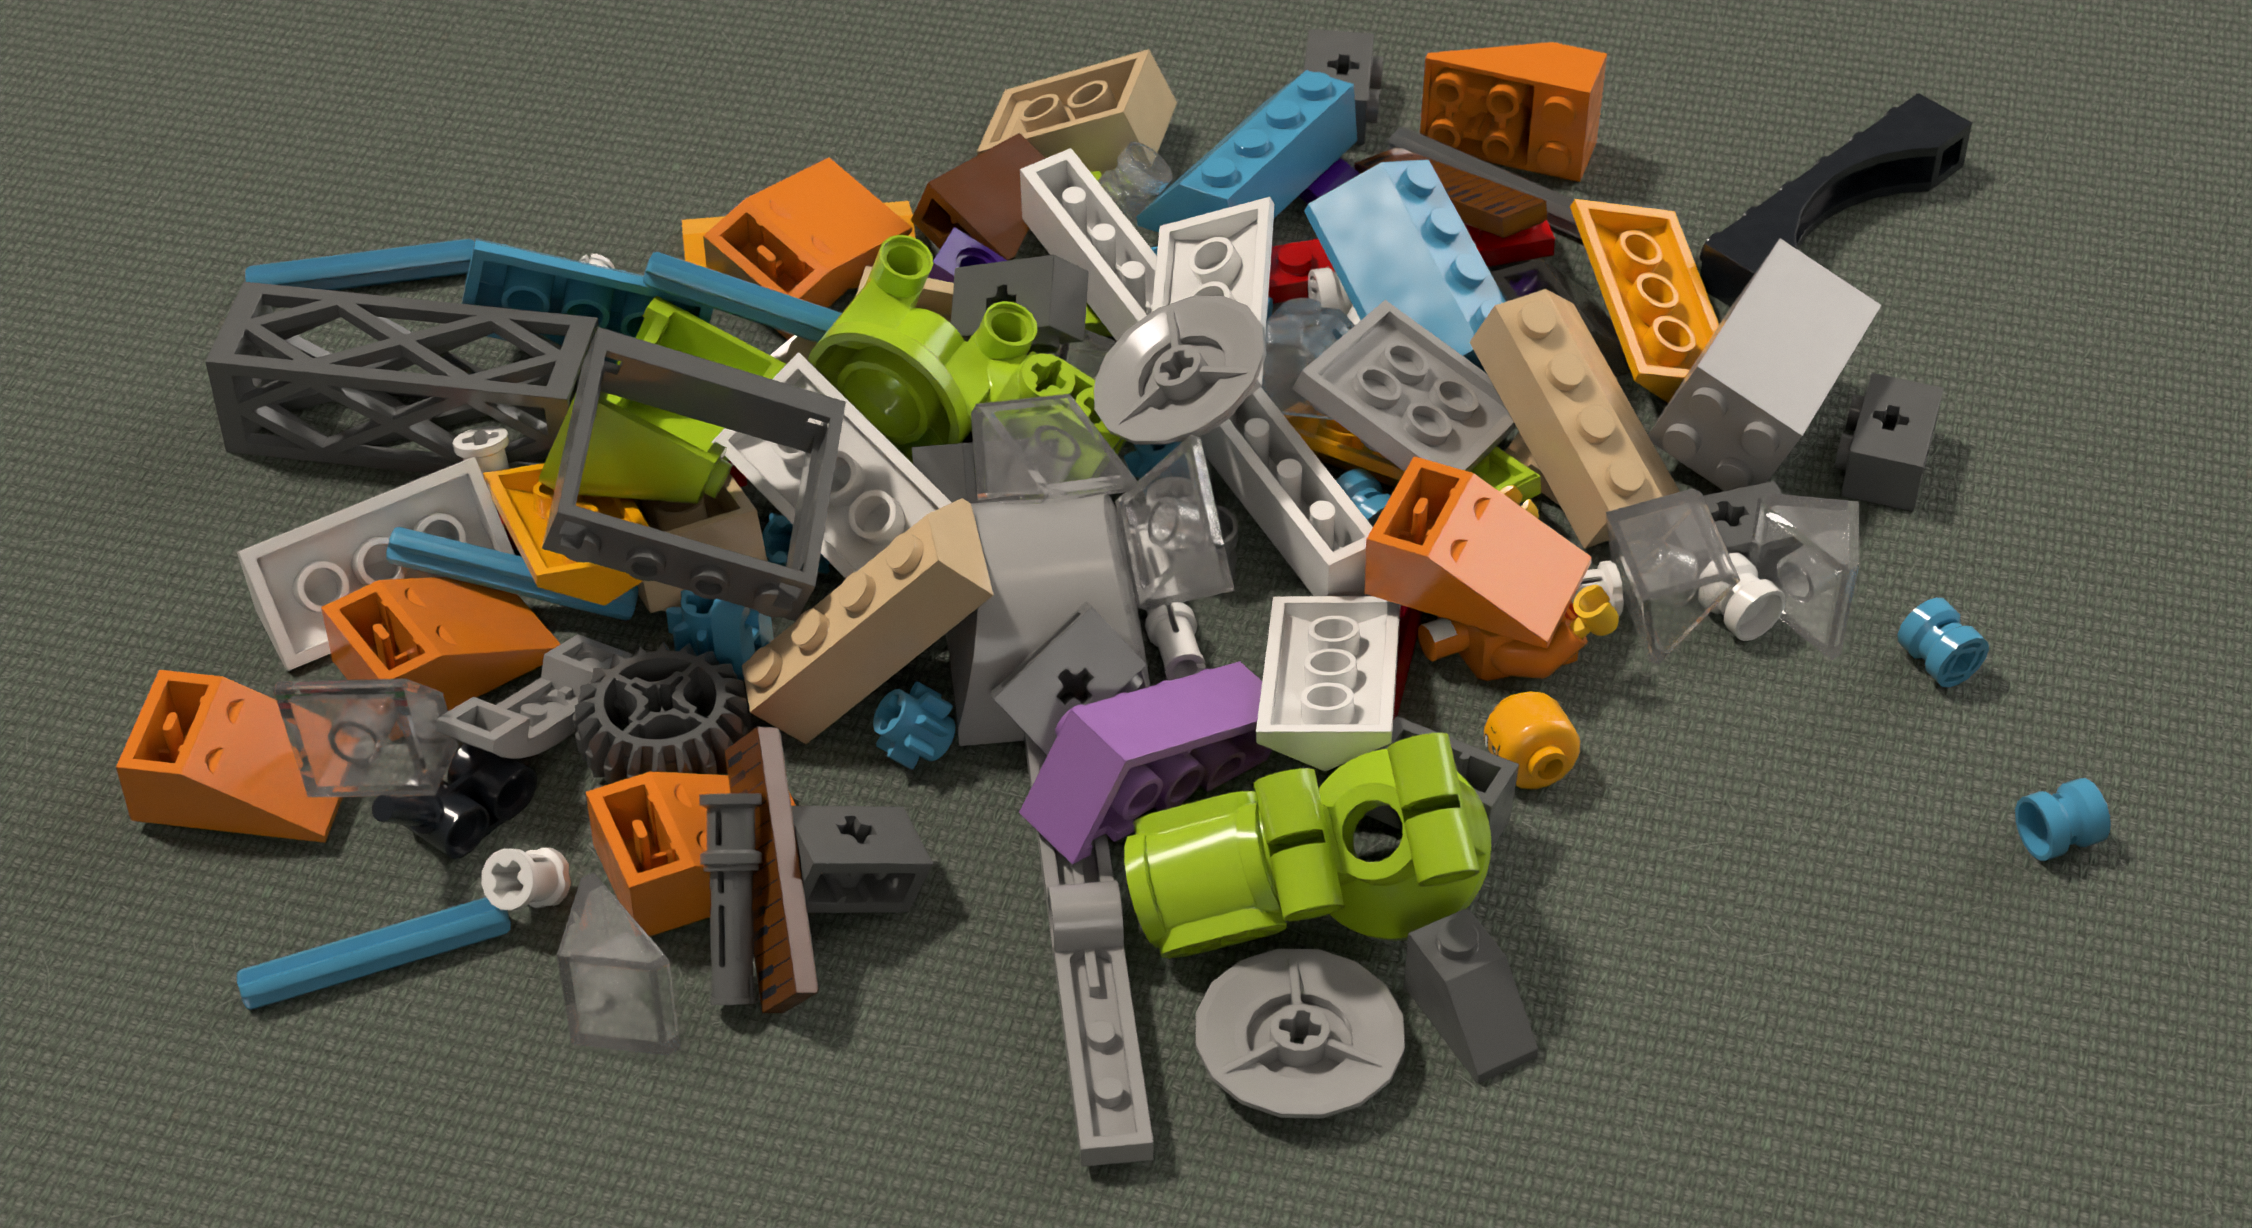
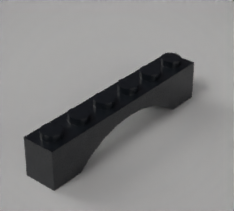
(1901, 153)

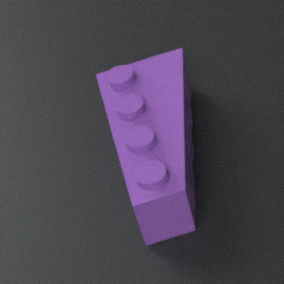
(1143, 754)

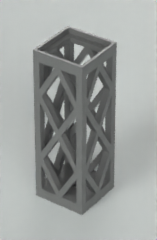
(267, 371)

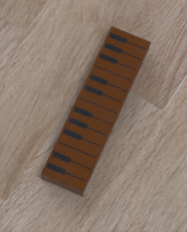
(1476, 199)
(779, 906)

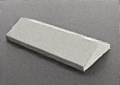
(1218, 256)
(873, 484)
(347, 551)
(1329, 678)

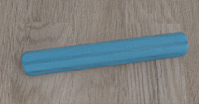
(368, 267)
(738, 297)
(488, 569)
(371, 952)

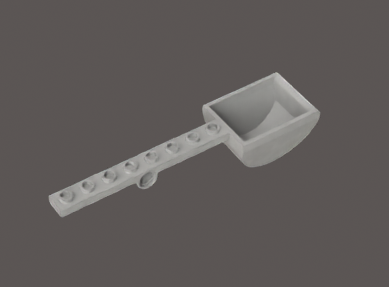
(1040, 572)

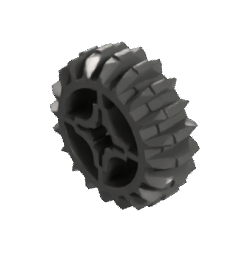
(661, 704)

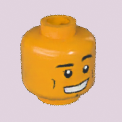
(1535, 735)

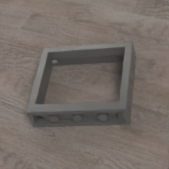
(721, 398)

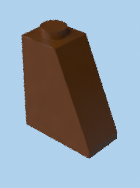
(980, 199)

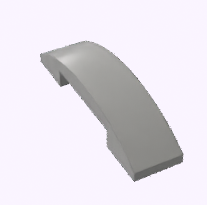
(536, 714)

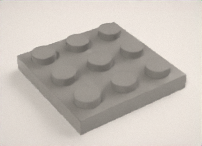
(1406, 393)

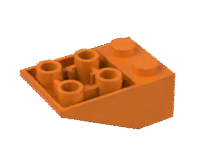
(1517, 105)
(804, 235)
(1471, 556)
(436, 634)
(217, 761)
(652, 843)

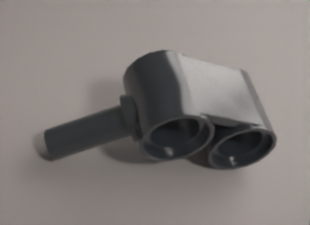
(475, 801)

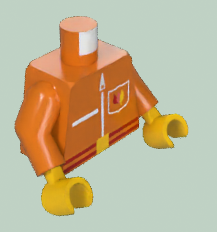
(1498, 656)

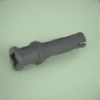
(731, 865)

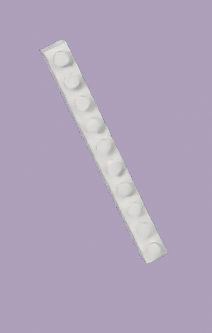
(1257, 446)

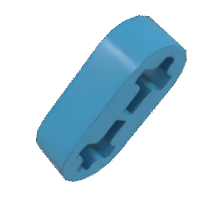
(738, 633)

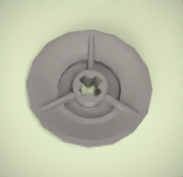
(1180, 370)
(1285, 994)

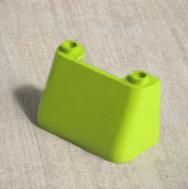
(651, 451)

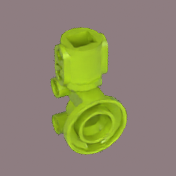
(918, 373)
(1287, 853)

